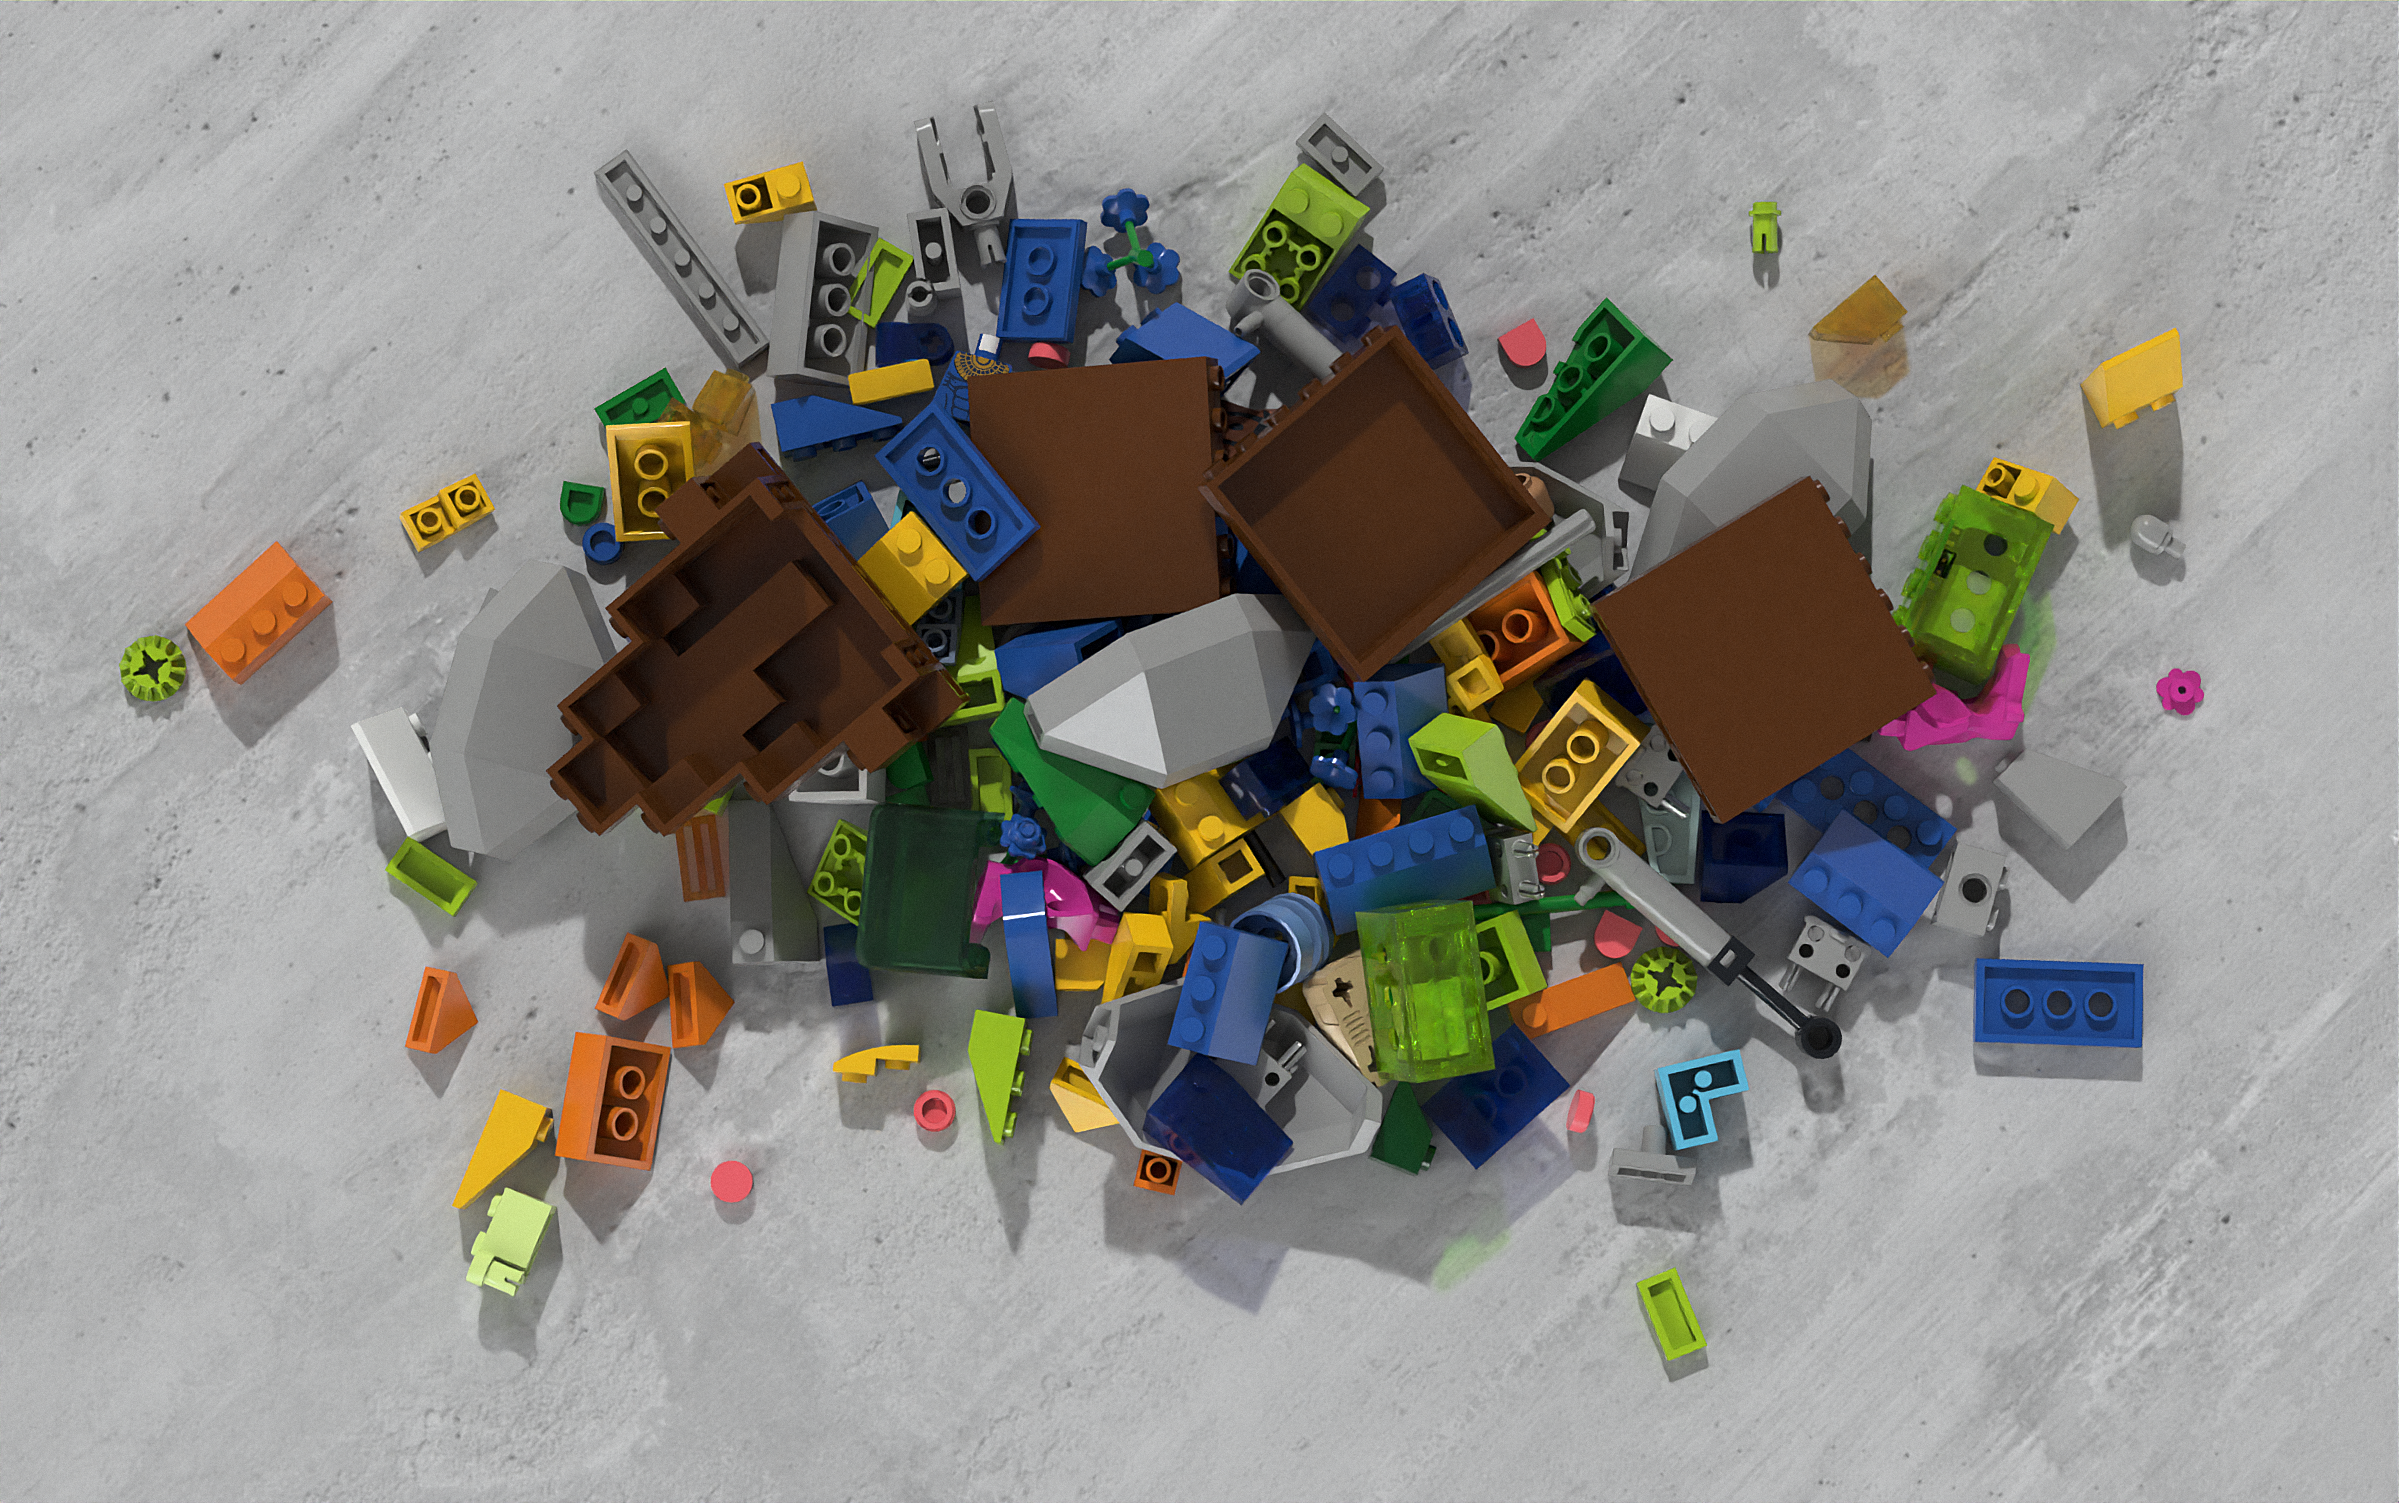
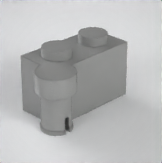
(933, 261)

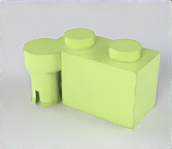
(510, 1241)

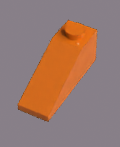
(1571, 1001)

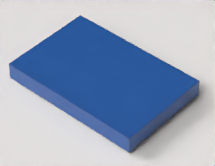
(1041, 280)

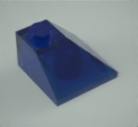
(1741, 856)

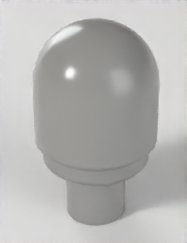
(2155, 536)

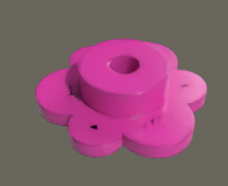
(2168, 689)

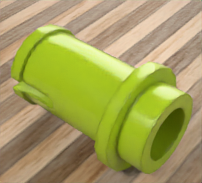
(1765, 224)

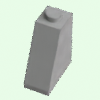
(2056, 793)

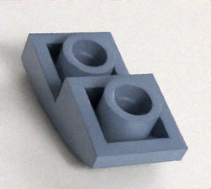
(943, 628)

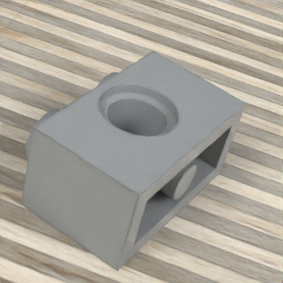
(1130, 864)
(1952, 908)

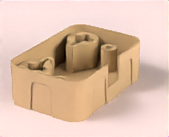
(1345, 1012)

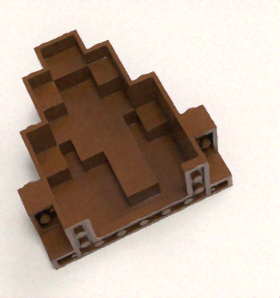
(745, 660)

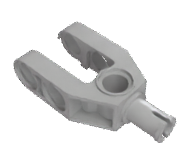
(996, 191)

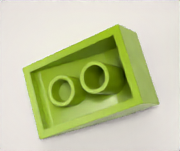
(1507, 960)

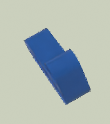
(1028, 944)

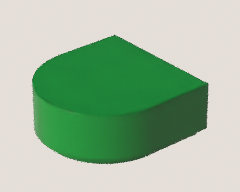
(581, 503)
(910, 769)

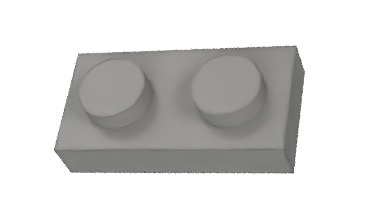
(1339, 155)

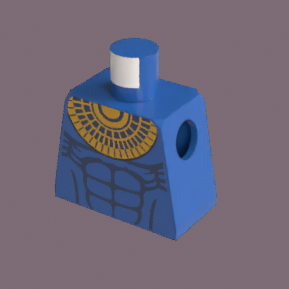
(954, 386)

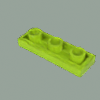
(1563, 587)

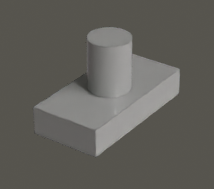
(1652, 1161)

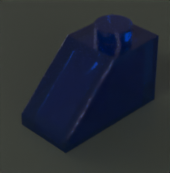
(848, 980)

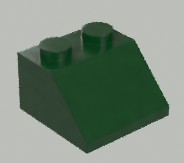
(1404, 1134)

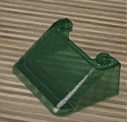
(923, 889)

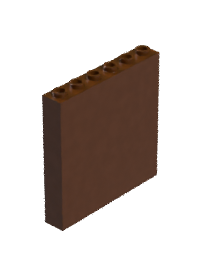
(1113, 481)
(1373, 502)
(1764, 648)

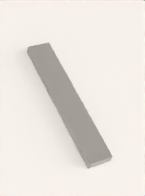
(683, 259)

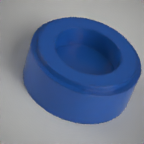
(601, 545)

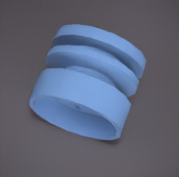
(1297, 922)

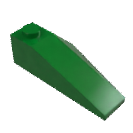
(1603, 372)
(1084, 802)

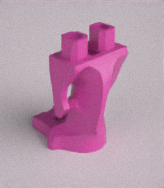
(1951, 720)
(1069, 902)

